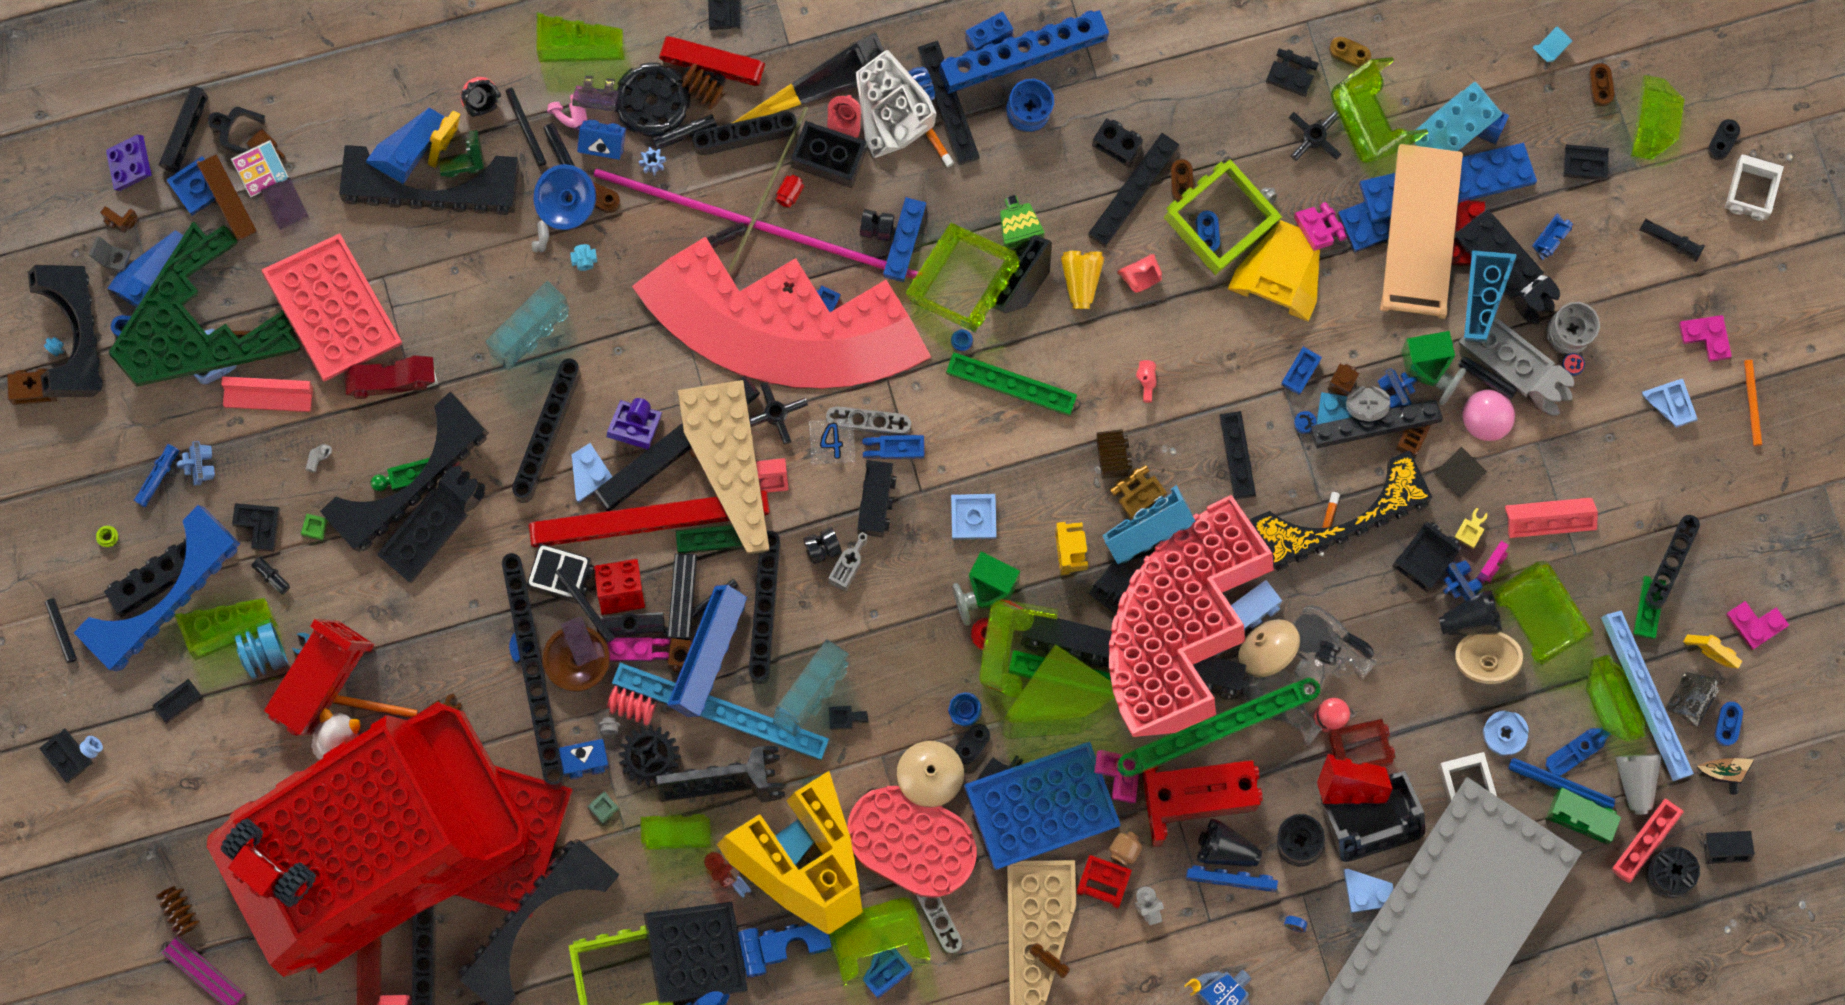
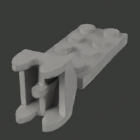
(1522, 367)

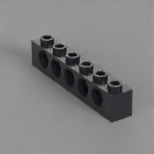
(146, 591)

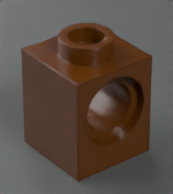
(676, 647)

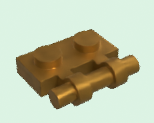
(1140, 497)

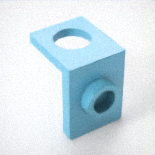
(1553, 45)

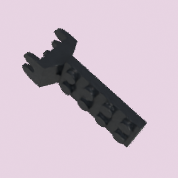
(1527, 281)
(432, 523)
(725, 779)

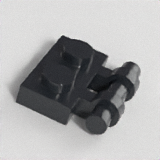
(1290, 78)

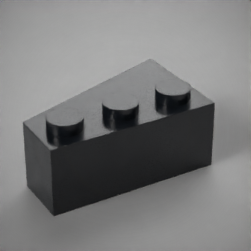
(876, 498)

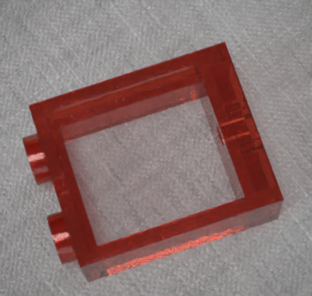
(1383, 731)

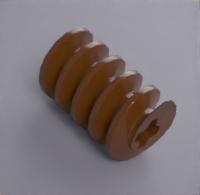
(702, 87)
(177, 910)

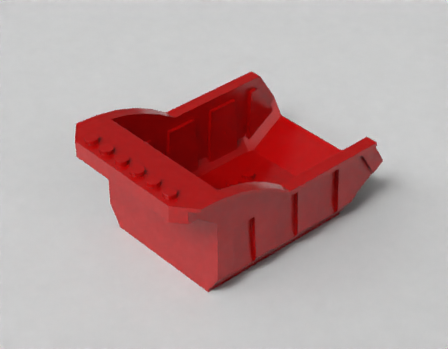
(385, 830)

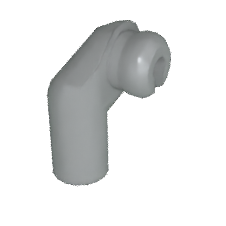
(543, 235)
(317, 455)

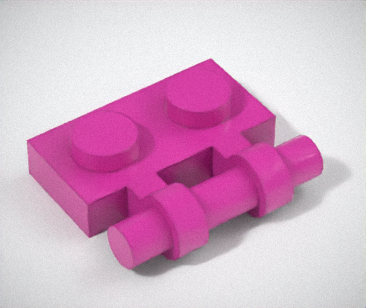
(1314, 229)

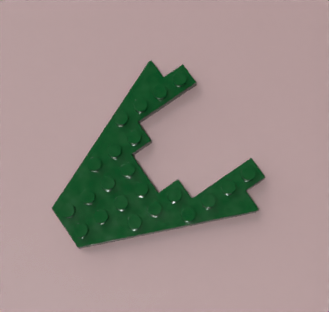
(166, 340)

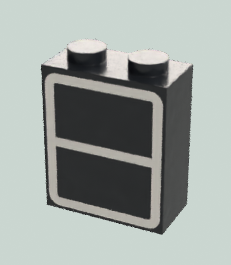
(546, 581)

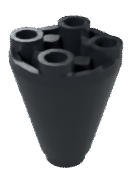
(1473, 617)
(1226, 847)

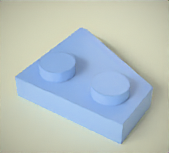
(1672, 402)
(588, 472)
(1365, 891)

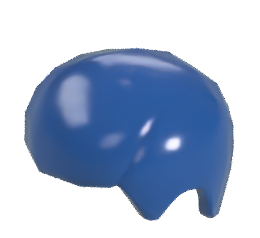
(965, 709)

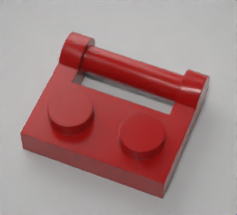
(1106, 874)

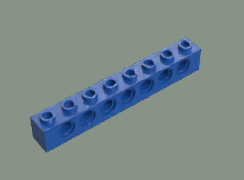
(1017, 60)

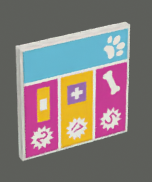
(259, 168)

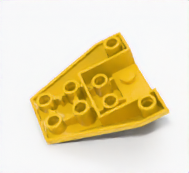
(1281, 271)

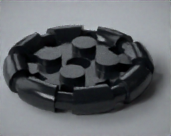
(652, 87)

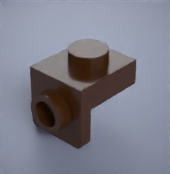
(113, 220)

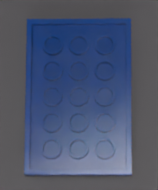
(1041, 805)

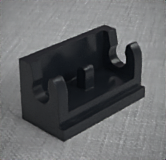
(1728, 847)

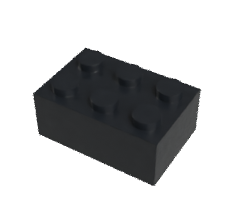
(828, 154)

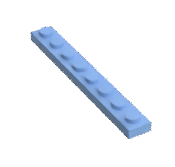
(1647, 695)

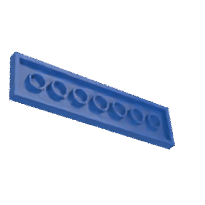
(1480, 177)

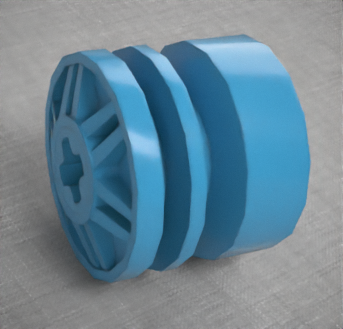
(261, 651)

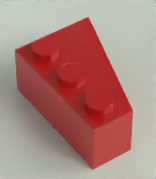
(1353, 783)

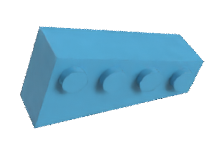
(1486, 287)

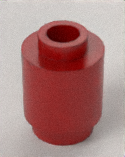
(789, 191)

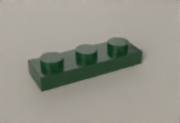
(707, 539)

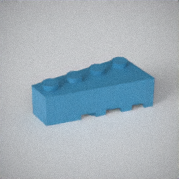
(1149, 526)

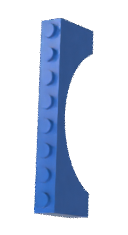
(206, 549)

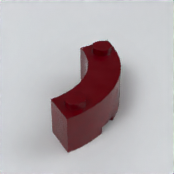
(404, 376)

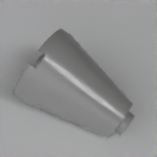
(1639, 780)

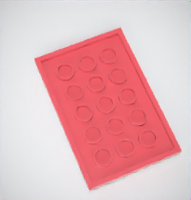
(331, 307)

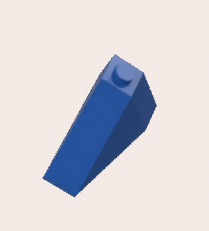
(405, 147)
(140, 274)

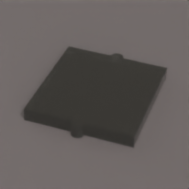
(1460, 472)

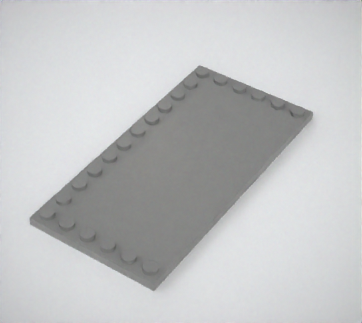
(1457, 908)

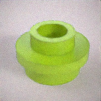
(107, 530)

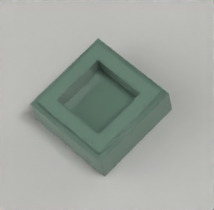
(603, 807)

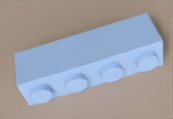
(1256, 605)

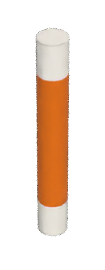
(939, 147)
(1328, 520)

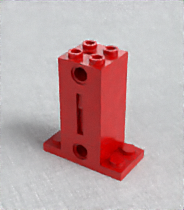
(316, 676)
(1199, 794)

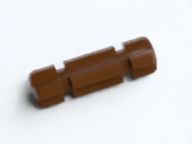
(1049, 960)

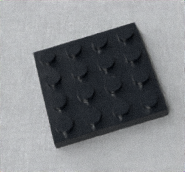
(695, 952)

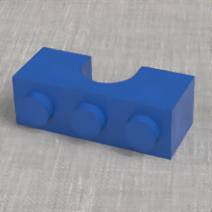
(775, 943)

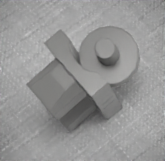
(1148, 905)

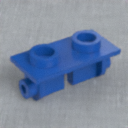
(1549, 238)

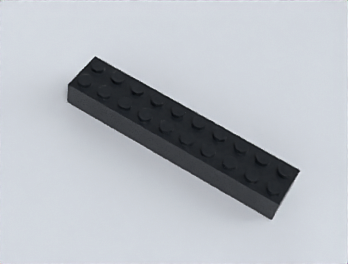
(1092, 645)

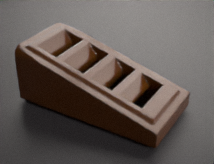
(1403, 447)

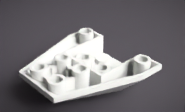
(892, 105)

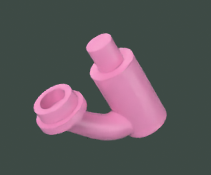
(577, 113)

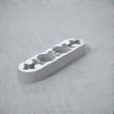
(869, 416)
(933, 915)

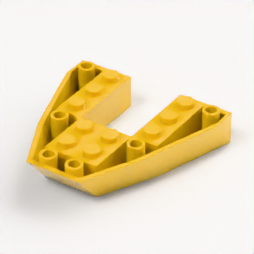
(822, 891)

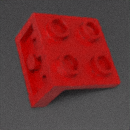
(619, 586)

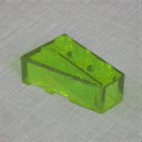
(675, 832)

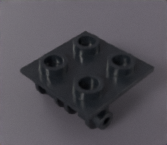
(1112, 586)

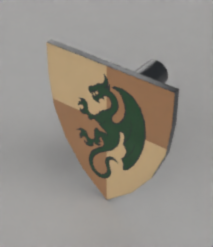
(1728, 771)

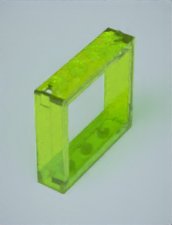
(937, 260)

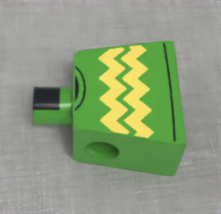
(1018, 223)

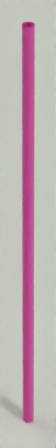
(746, 220)

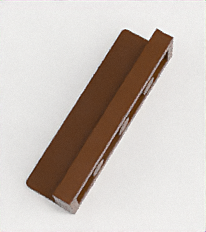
(226, 197)

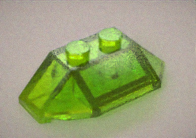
(1657, 118)
(1614, 699)

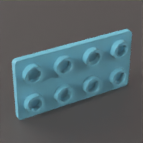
(1459, 120)

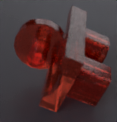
(719, 869)

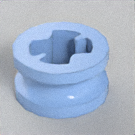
(91, 746)
(741, 887)

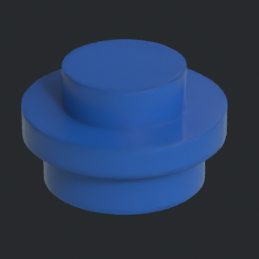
(961, 340)

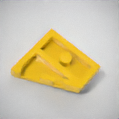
(441, 138)
(1714, 650)

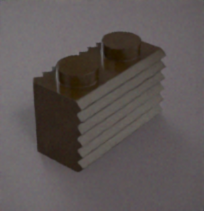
(1112, 453)

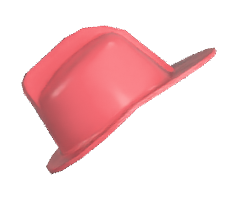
(844, 115)

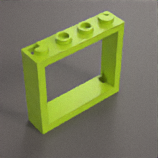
(1191, 237)
(602, 941)

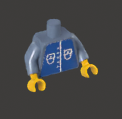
(1221, 988)

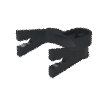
(227, 122)

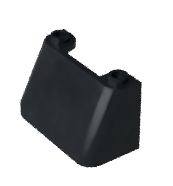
(1375, 827)

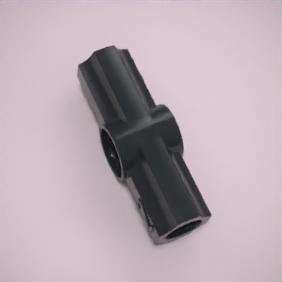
(645, 624)

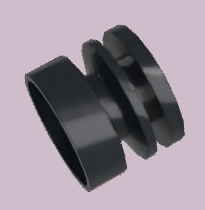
(1308, 830)
(1673, 885)

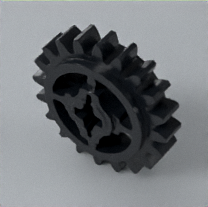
(631, 749)

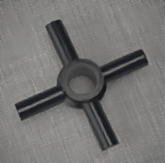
(1317, 128)
(778, 421)

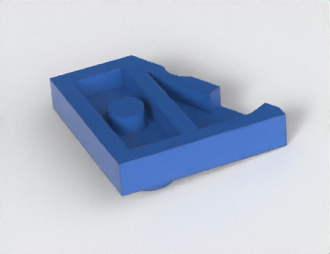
(886, 971)

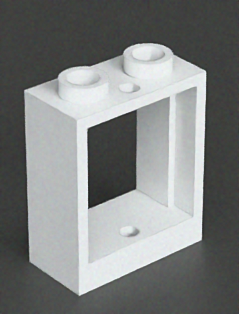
(1760, 168)
(1463, 763)

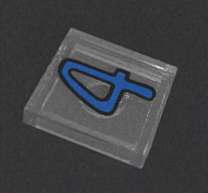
(832, 441)

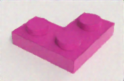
(1712, 332)
(1491, 566)
(1756, 630)
(1124, 787)

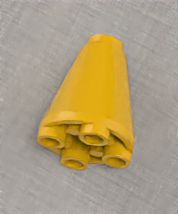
(1082, 276)

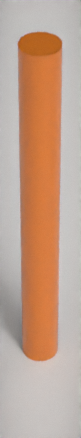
(1753, 404)
(375, 706)

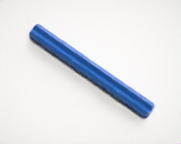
(1558, 782)

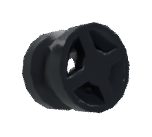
(1327, 653)

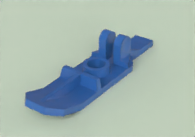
(1573, 754)

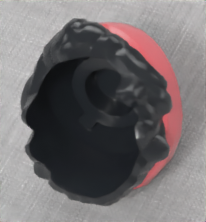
(479, 96)

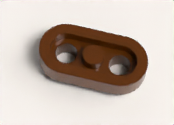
(1601, 86)
(1181, 182)
(603, 193)

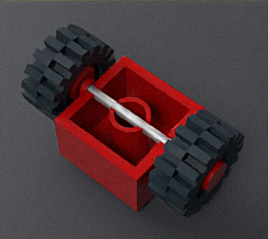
(260, 870)

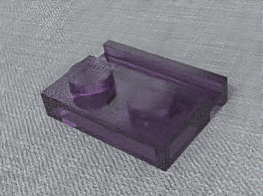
(284, 203)

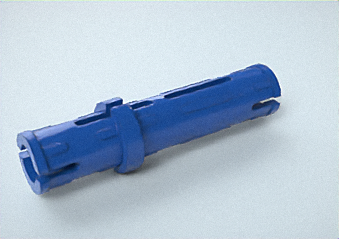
(152, 482)

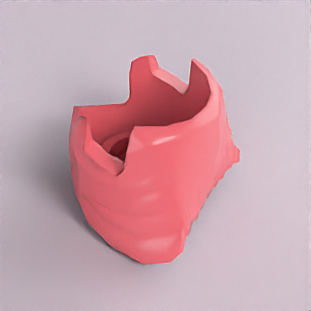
(1141, 273)

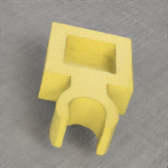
(1470, 530)

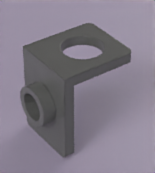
(105, 253)

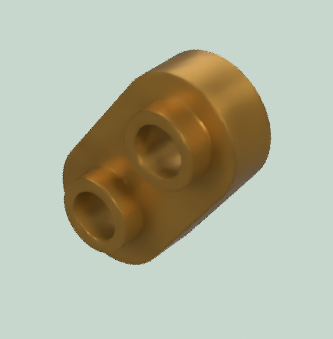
(1349, 53)

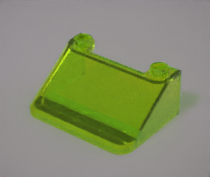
(875, 931)

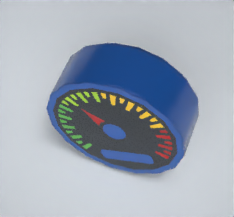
(1295, 923)

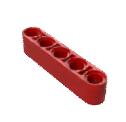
(714, 60)

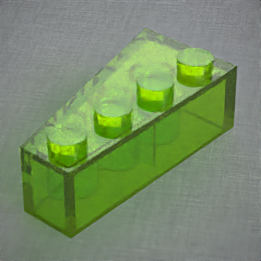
(575, 41)
(216, 628)

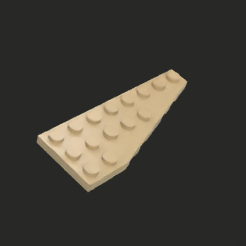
(721, 438)
(1041, 913)

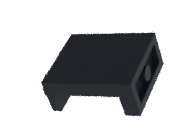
(1427, 556)

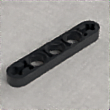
(1667, 570)

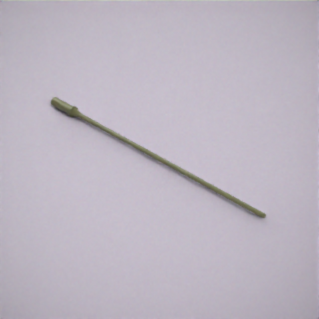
(767, 190)

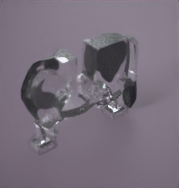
(1313, 626)

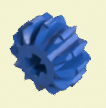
(923, 78)

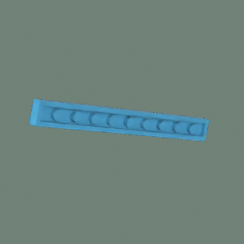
(724, 713)

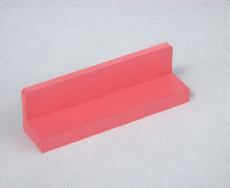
(267, 394)
(1551, 517)

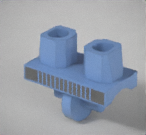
(197, 454)

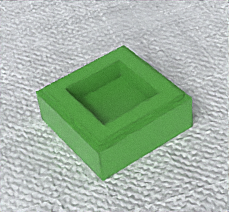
(314, 527)

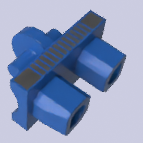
(1392, 380)
(1457, 574)

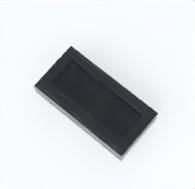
(177, 701)

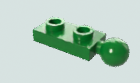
(398, 476)

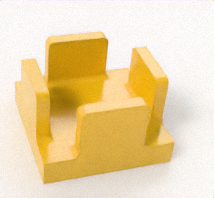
(1071, 547)

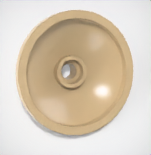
(1269, 648)
(1489, 658)
(927, 788)

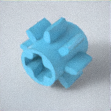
(583, 257)

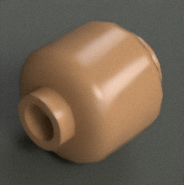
(1125, 848)

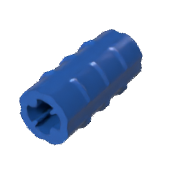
(752, 952)

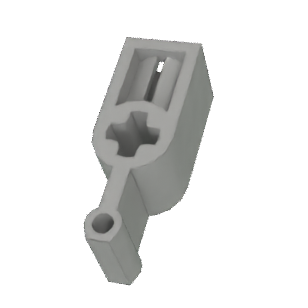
(845, 570)

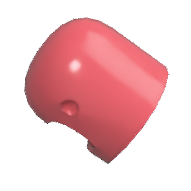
(1333, 714)

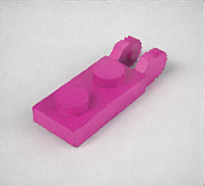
(637, 649)

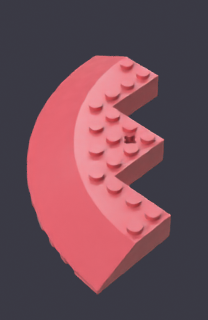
(777, 332)
(1180, 617)

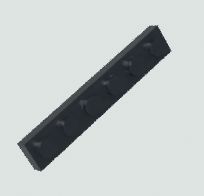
(949, 106)
(1133, 190)
(1395, 420)

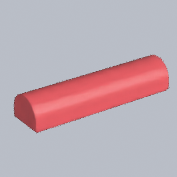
(1647, 841)

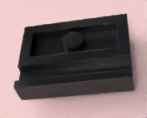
(724, 14)
(1586, 162)
(65, 755)

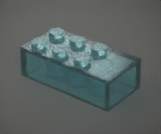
(528, 325)
(811, 687)

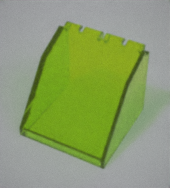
(1060, 699)

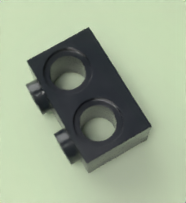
(1113, 147)

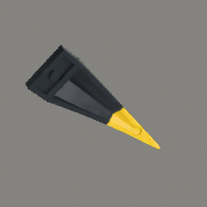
(826, 79)

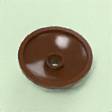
(564, 673)

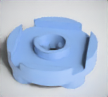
(1500, 744)

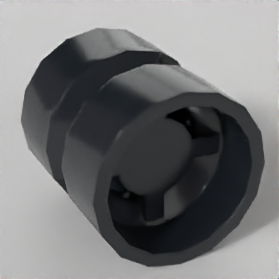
(876, 225)
(830, 545)

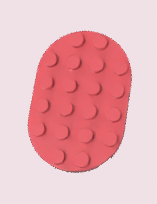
(911, 844)

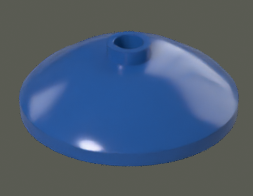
(552, 197)

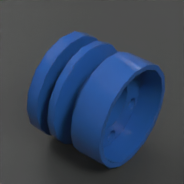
(1031, 93)

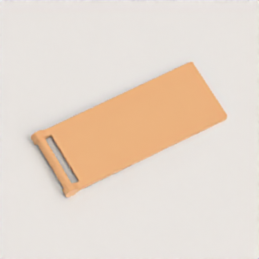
(1422, 228)

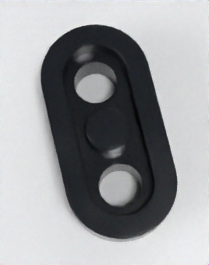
(1723, 138)
(973, 744)

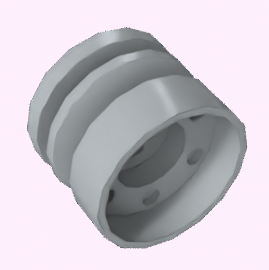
(1575, 317)

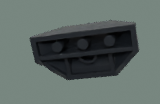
(1031, 273)

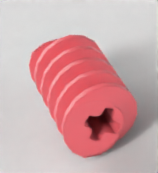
(631, 706)

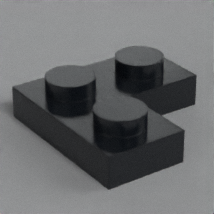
(263, 520)

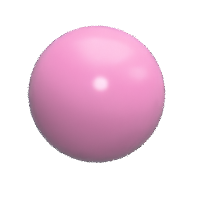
(1488, 415)

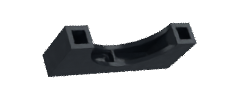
(69, 290)

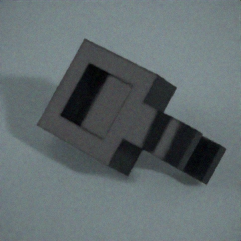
(842, 717)

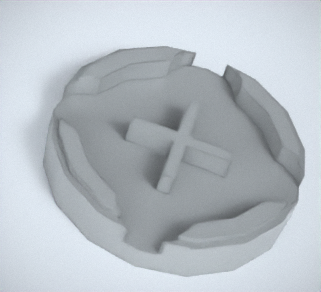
(1368, 403)

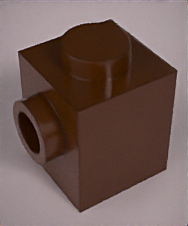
(1343, 380)

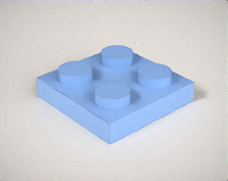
(973, 516)

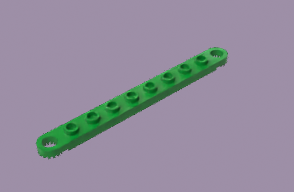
(1218, 727)

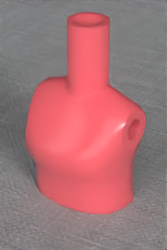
(1147, 377)

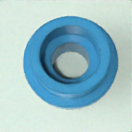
(54, 346)

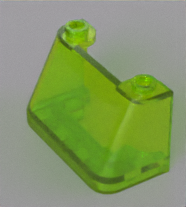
(1544, 611)

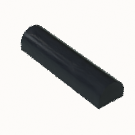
(183, 129)

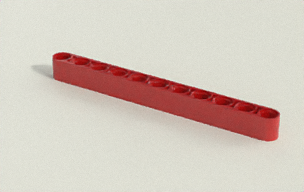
(631, 521)

